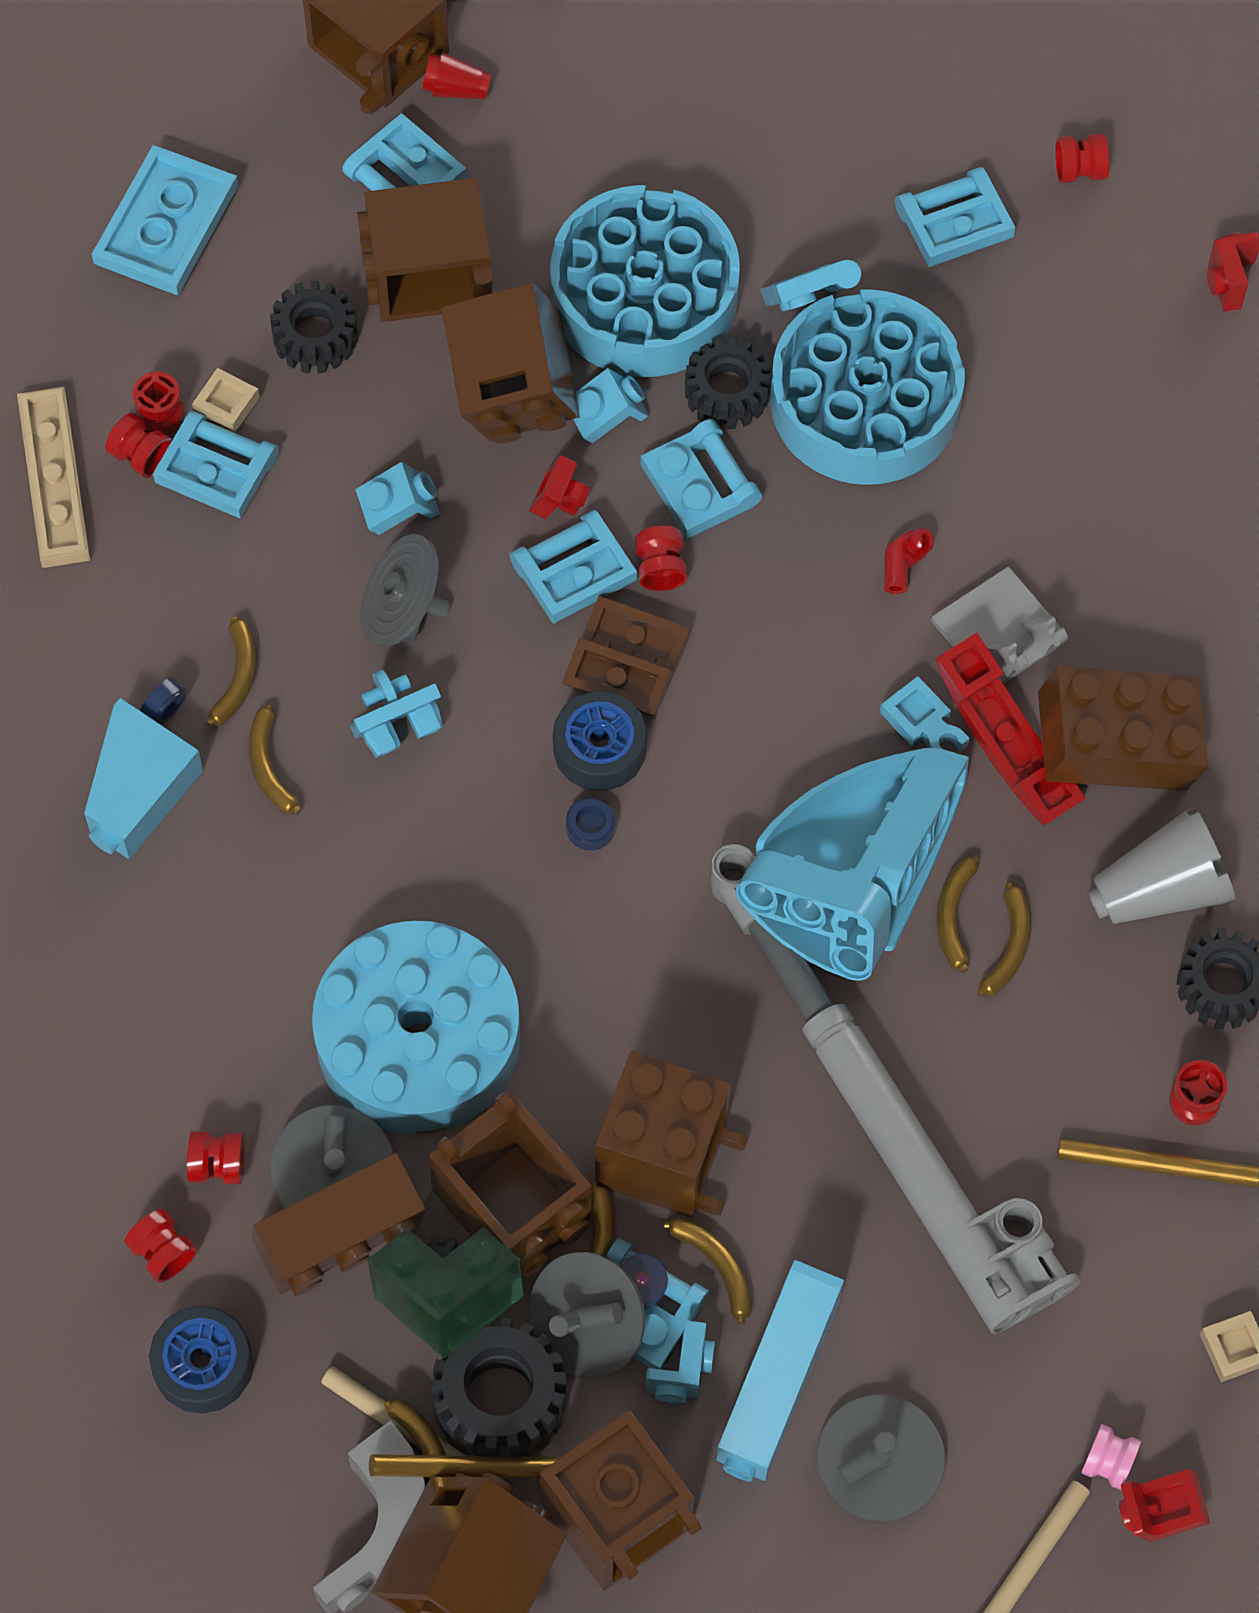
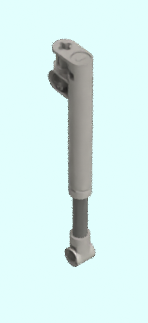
(1000, 1272)

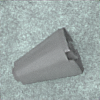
(1164, 874)

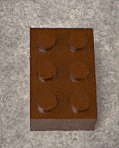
(1122, 728)
(338, 1225)

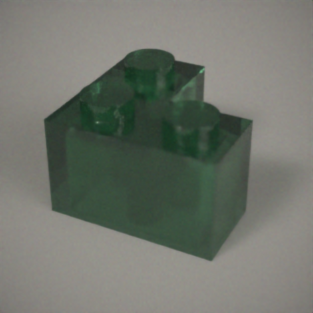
(447, 1296)

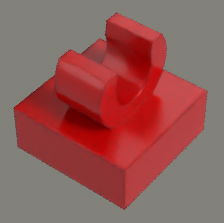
(559, 490)

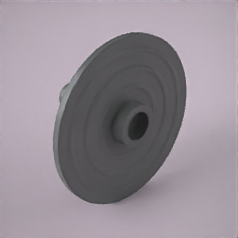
(402, 592)
(323, 1149)
(588, 1313)
(880, 1458)

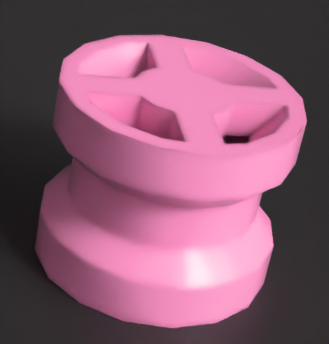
(1111, 1457)

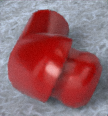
(902, 555)

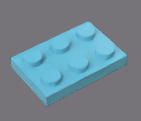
(165, 220)

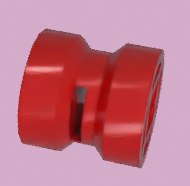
(1082, 158)
(159, 402)
(137, 444)
(661, 560)
(1202, 1082)
(227, 1160)
(160, 1244)

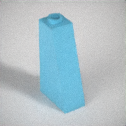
(780, 1372)

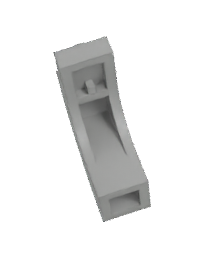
(395, 1501)

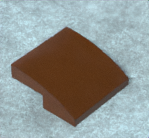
(627, 655)

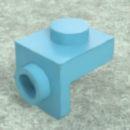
(607, 403)
(396, 497)
(695, 1358)

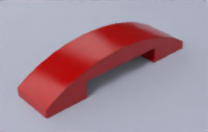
(1002, 729)

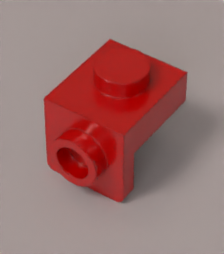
(1226, 269)
(1164, 1506)

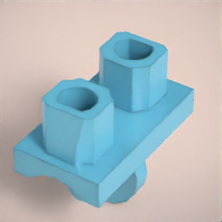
(418, 707)

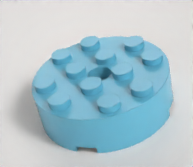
(644, 280)
(866, 387)
(409, 978)

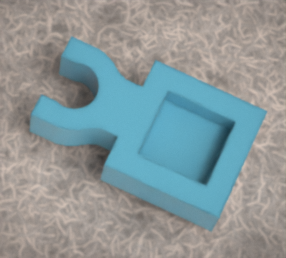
(922, 716)

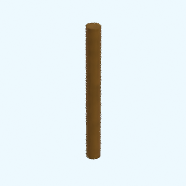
(1158, 1162)
(447, 1466)

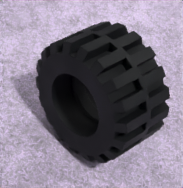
(508, 1433)

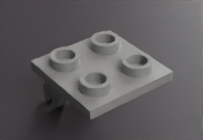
(1007, 621)

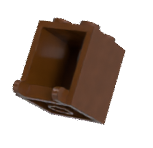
(378, 42)
(424, 248)
(503, 338)
(664, 1135)
(512, 1183)
(617, 1500)
(470, 1550)

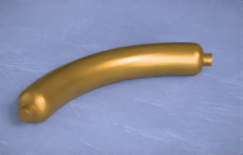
(243, 674)
(262, 765)
(947, 912)
(1016, 946)
(602, 1220)
(723, 1260)
(416, 1426)

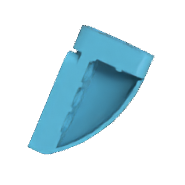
(853, 858)

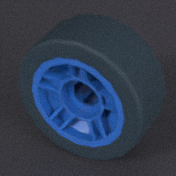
(599, 717)
(217, 1337)

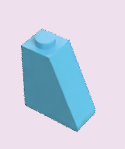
(137, 780)

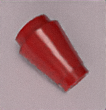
(455, 79)

